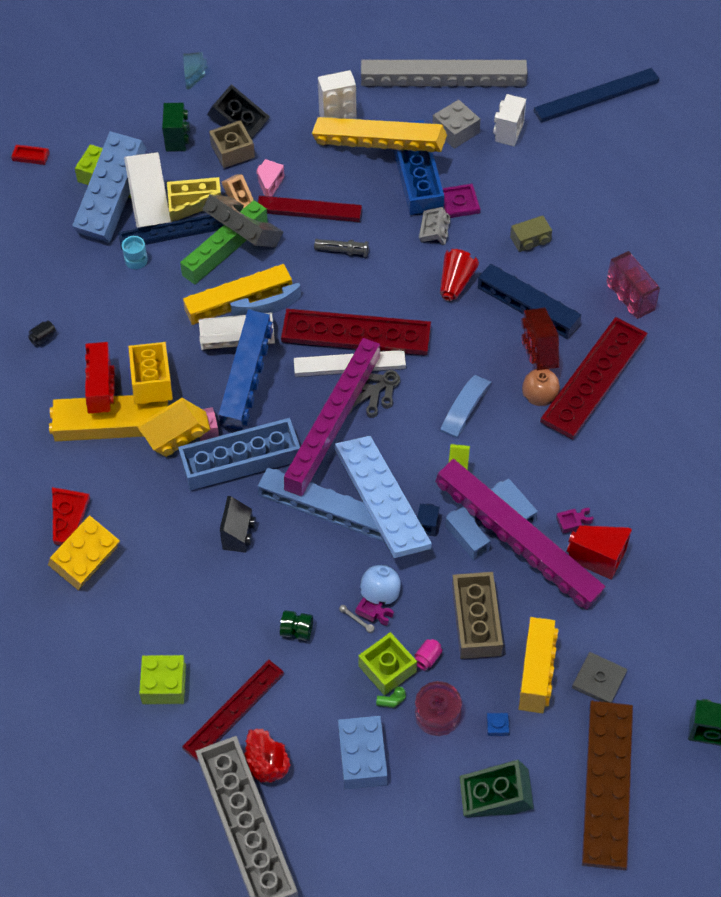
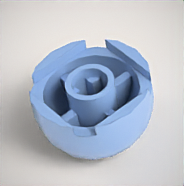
(380, 584)

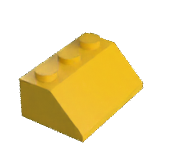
(174, 426)

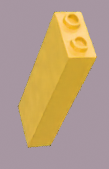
(73, 422)

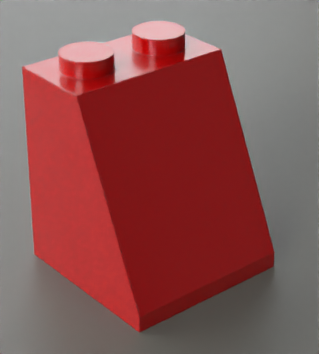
(599, 548)

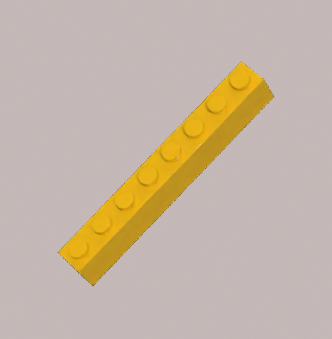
(379, 134)

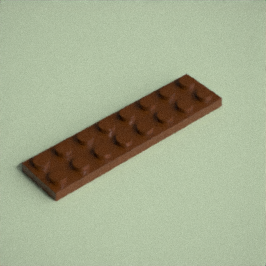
(607, 786)

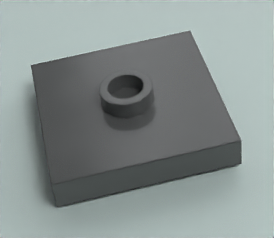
(599, 678)

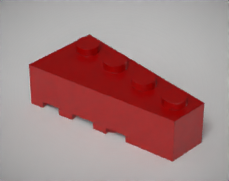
(99, 378)

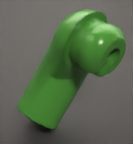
(393, 700)

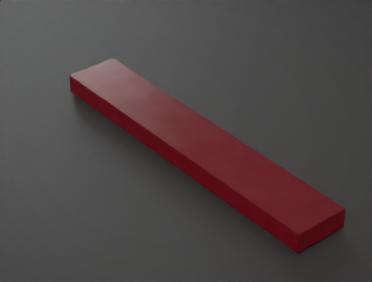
(311, 208)
(234, 708)

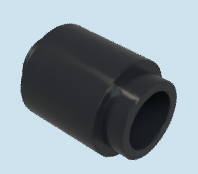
(41, 333)

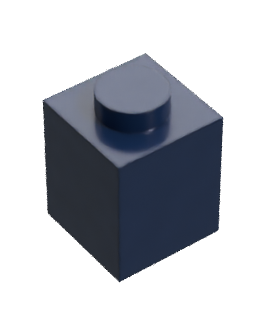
(428, 518)

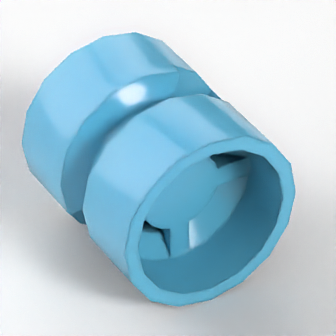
(134, 252)

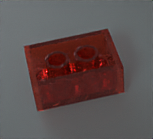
(540, 339)

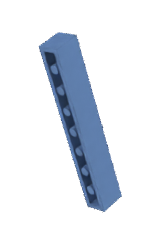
(320, 503)

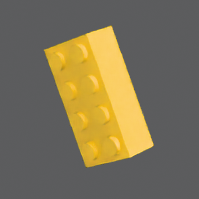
(150, 373)
(538, 665)

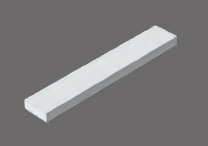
(337, 363)

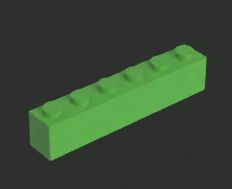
(218, 246)

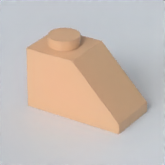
(238, 189)

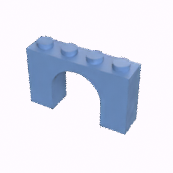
(469, 535)

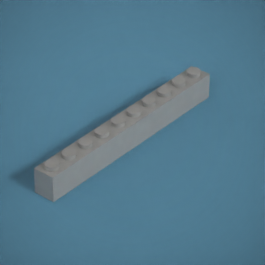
(443, 72)

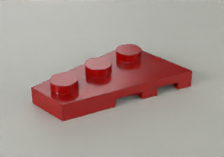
(67, 512)

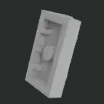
(434, 225)

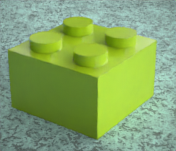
(387, 663)
(162, 679)

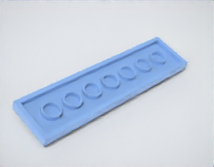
(382, 497)

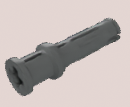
(350, 250)

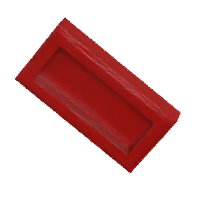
(30, 154)

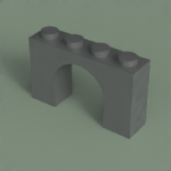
(228, 212)

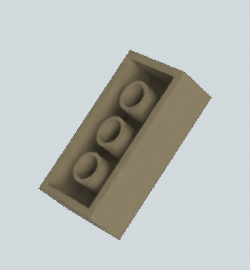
(477, 615)

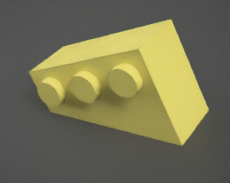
(190, 196)

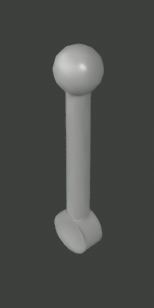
(369, 628)

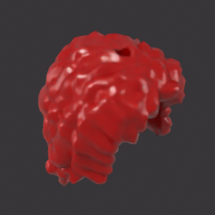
(265, 756)

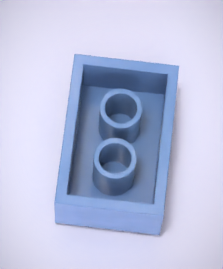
(362, 752)

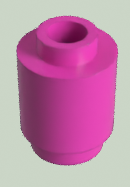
(428, 654)

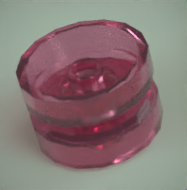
(438, 708)

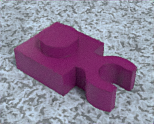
(570, 519)
(371, 611)

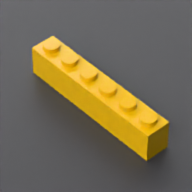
(254, 287)

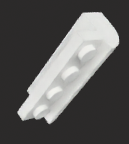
(223, 331)

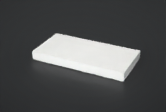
(147, 189)

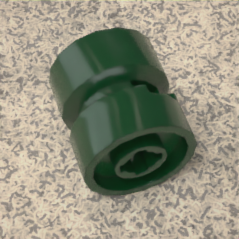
(296, 625)

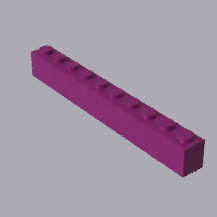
(331, 417)
(520, 534)

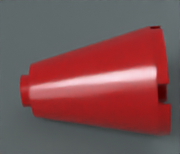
(456, 272)

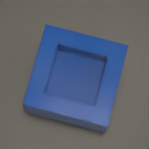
(497, 724)

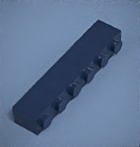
(523, 297)

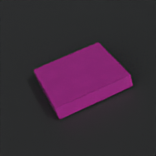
(460, 201)

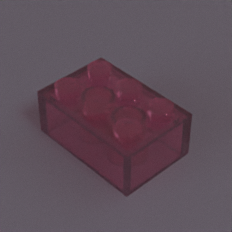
(632, 285)

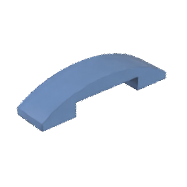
(268, 305)
(464, 405)

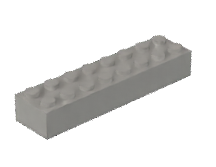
(245, 820)

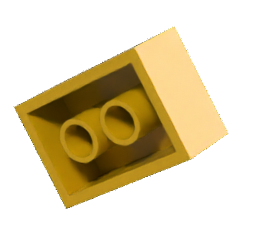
(83, 552)

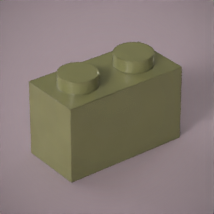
(531, 233)

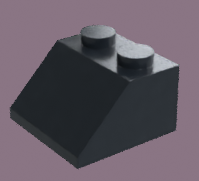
(236, 526)

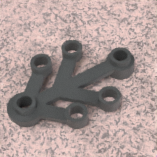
(373, 391)

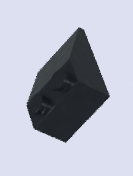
(236, 107)

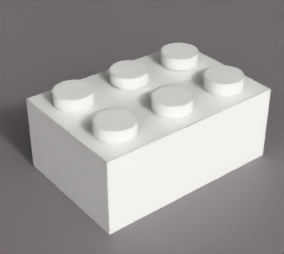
(337, 95)

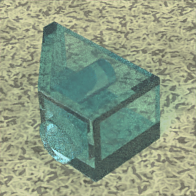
(194, 68)

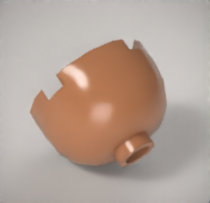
(540, 387)

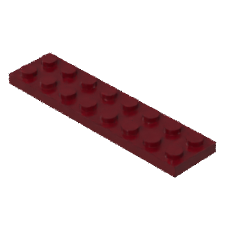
(350, 329)
(593, 378)

